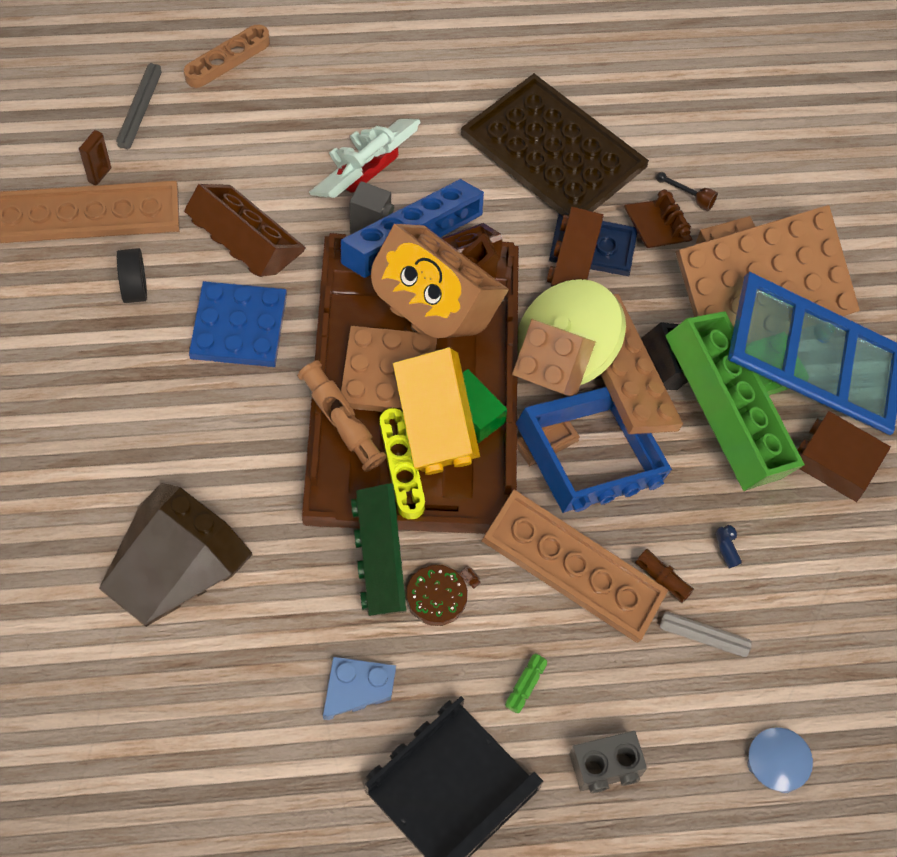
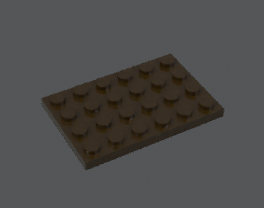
(554, 147)

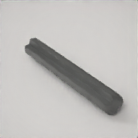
(139, 106)

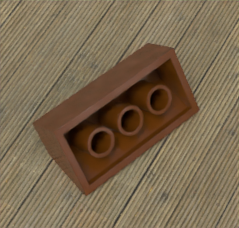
(243, 229)

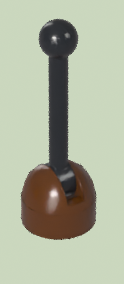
(704, 197)

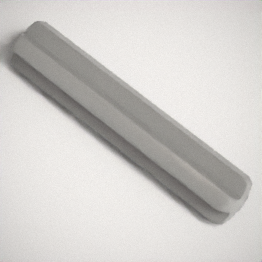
(706, 634)

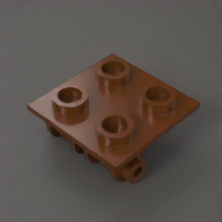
(659, 221)

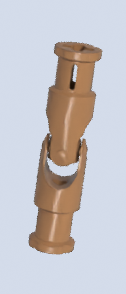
(351, 430)

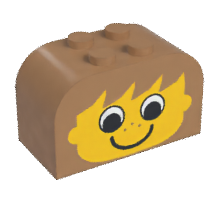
(434, 284)

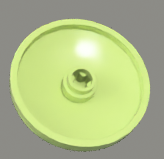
(583, 310)

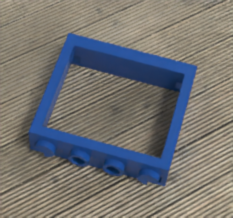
(577, 406)

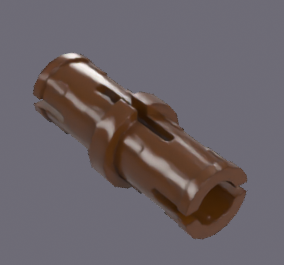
(664, 575)

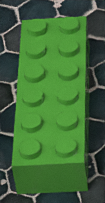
(734, 402)

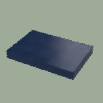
(613, 248)

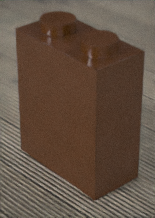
(842, 455)

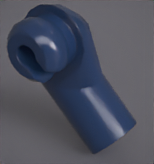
(727, 549)

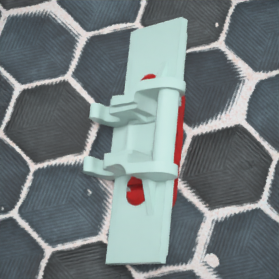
(375, 147)

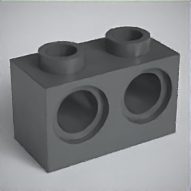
(604, 753)

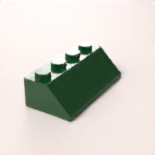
(380, 550)

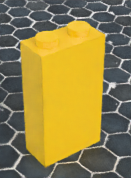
(436, 411)

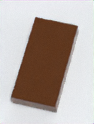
(95, 157)

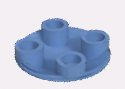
(780, 759)

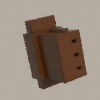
(470, 577)

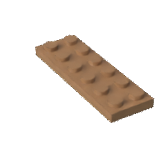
(638, 387)
(575, 566)

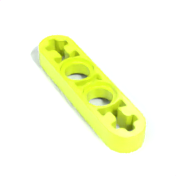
(399, 463)

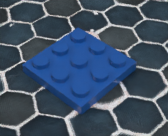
(238, 324)

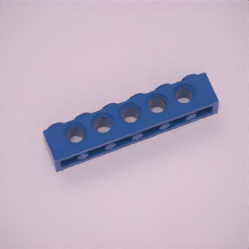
(439, 212)

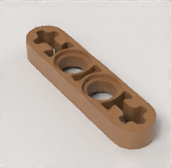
(223, 52)

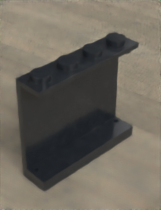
(450, 785)

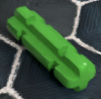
(526, 683)

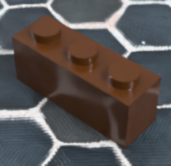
(578, 246)

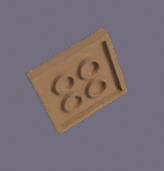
(369, 369)

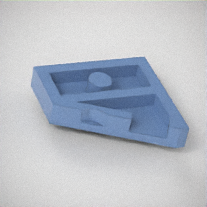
(356, 685)

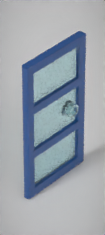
(816, 353)

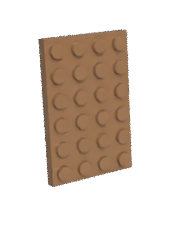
(790, 252)

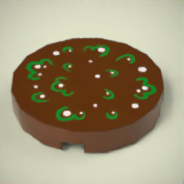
(436, 595)

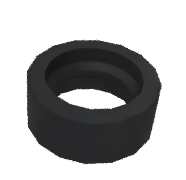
(131, 275)

